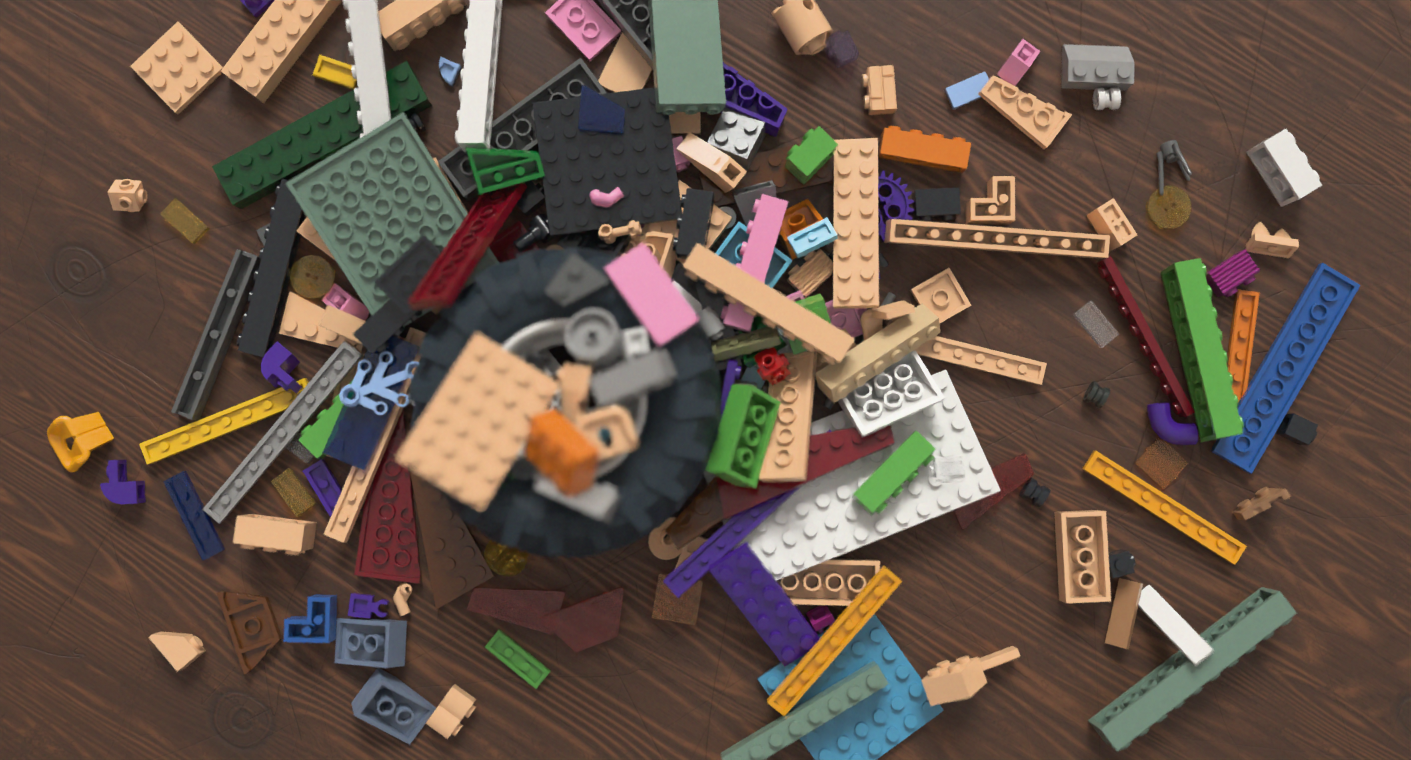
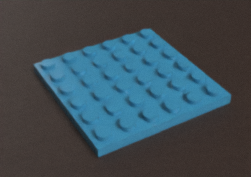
(875, 722)

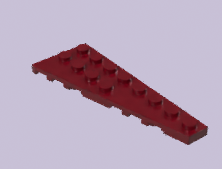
(825, 455)

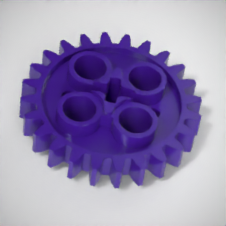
(897, 199)

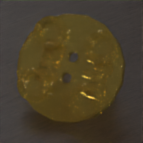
(1175, 215)
(316, 267)
(511, 564)

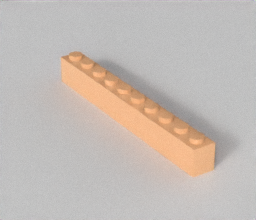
(996, 238)

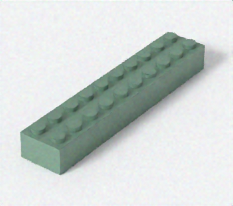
(1178, 677)

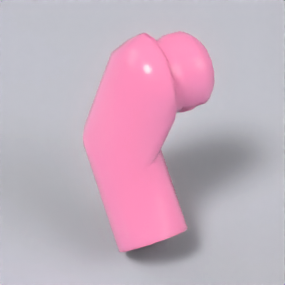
(605, 200)

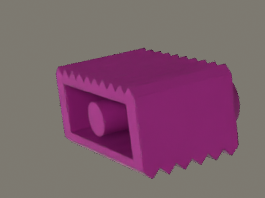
(1231, 273)

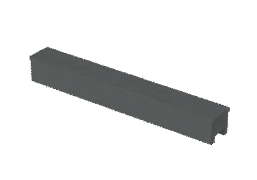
(217, 336)

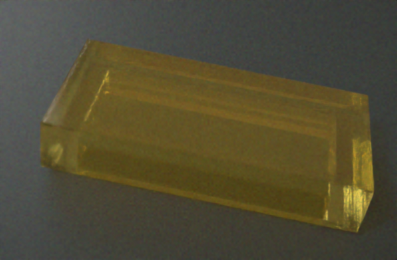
(184, 221)
(293, 492)

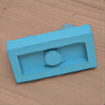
(812, 237)

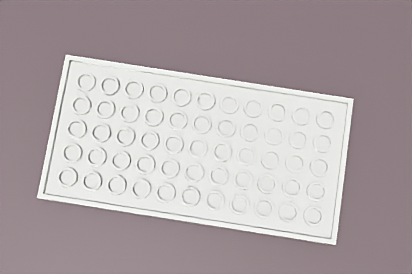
(827, 522)

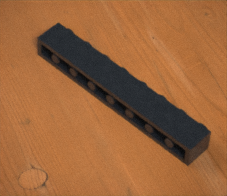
(273, 274)

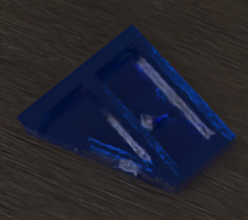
(599, 113)

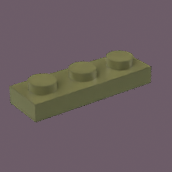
(745, 343)

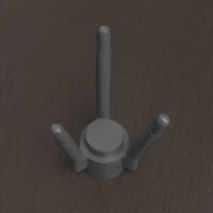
(1171, 153)

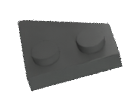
(575, 281)

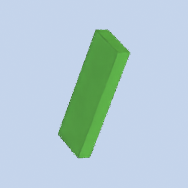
(517, 659)

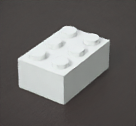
(1284, 168)

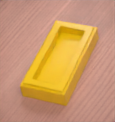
(335, 72)

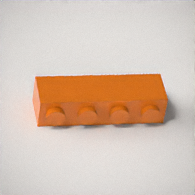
(924, 150)

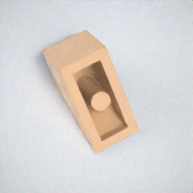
(178, 648)

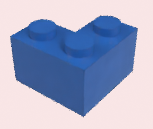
(318, 625)

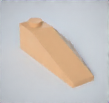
(660, 247)
(574, 391)

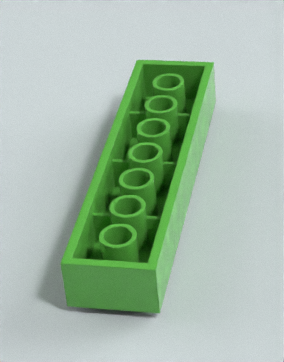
(1201, 350)

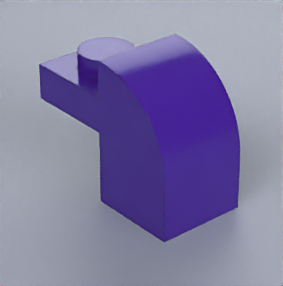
(278, 365)
(118, 489)

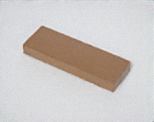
(1123, 613)

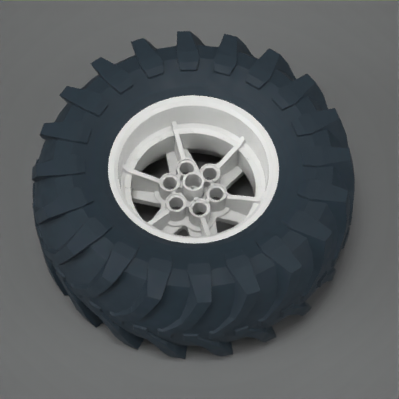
(671, 423)

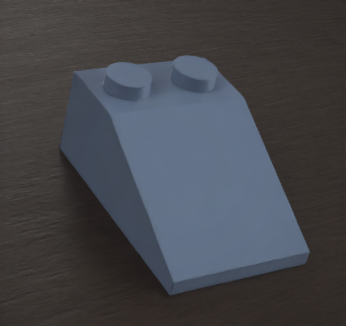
(370, 642)
(392, 706)

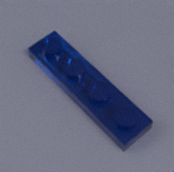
(195, 519)

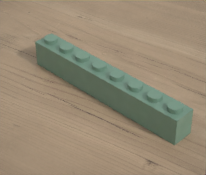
(808, 715)

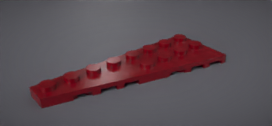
(388, 522)

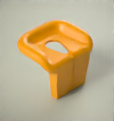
(88, 434)

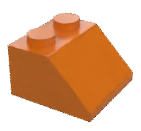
(796, 219)

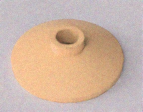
(660, 546)

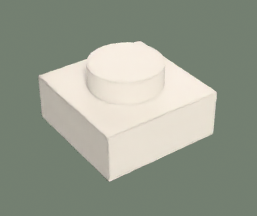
(634, 341)

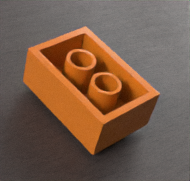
(561, 452)

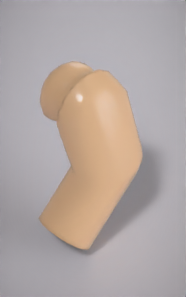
(400, 598)

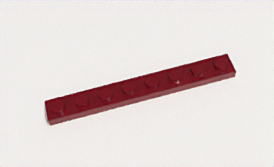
(1148, 343)

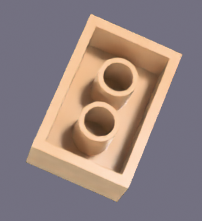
(274, 533)

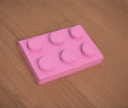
(584, 25)

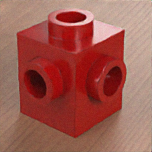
(772, 365)

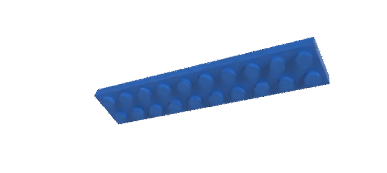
(1287, 365)

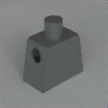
(746, 198)

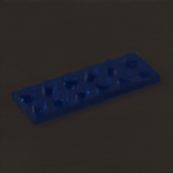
(359, 427)

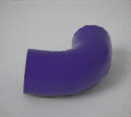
(1169, 430)

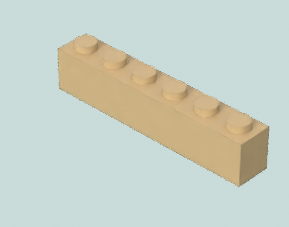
(878, 353)

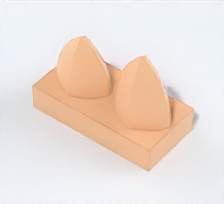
(1277, 245)

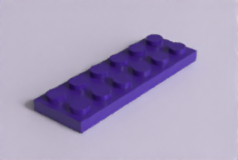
(764, 603)

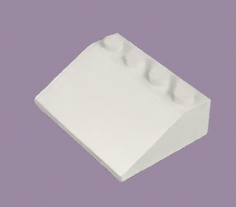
(892, 395)

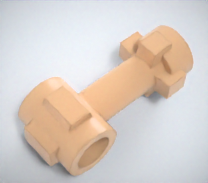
(609, 235)

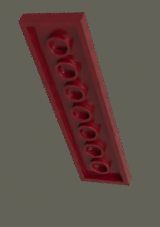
(466, 248)

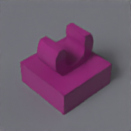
(820, 617)

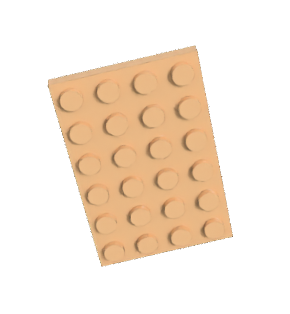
(478, 421)

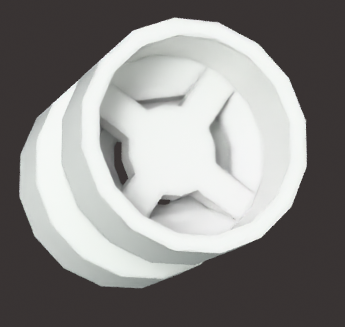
(1106, 98)

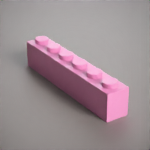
(757, 253)

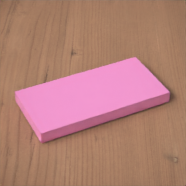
(651, 294)

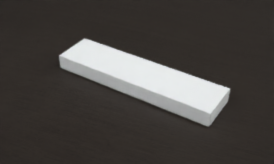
(1174, 626)

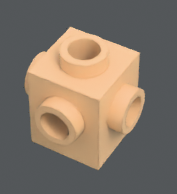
(127, 195)

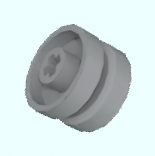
(594, 339)

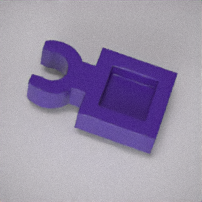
(363, 606)

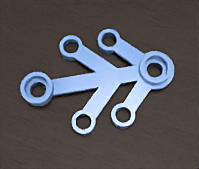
(376, 385)

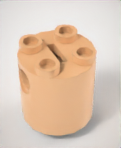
(803, 25)

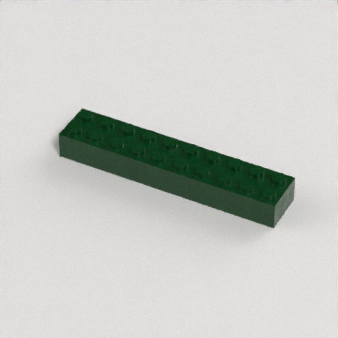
(310, 140)

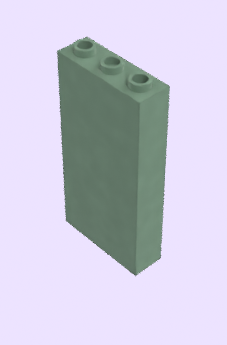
(687, 56)

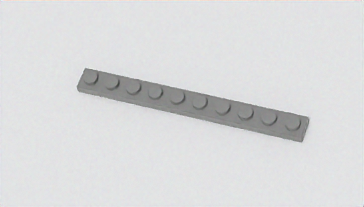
(282, 432)

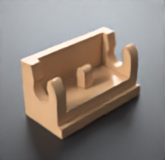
(1111, 221)

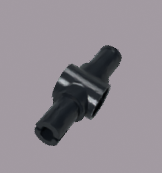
(537, 232)

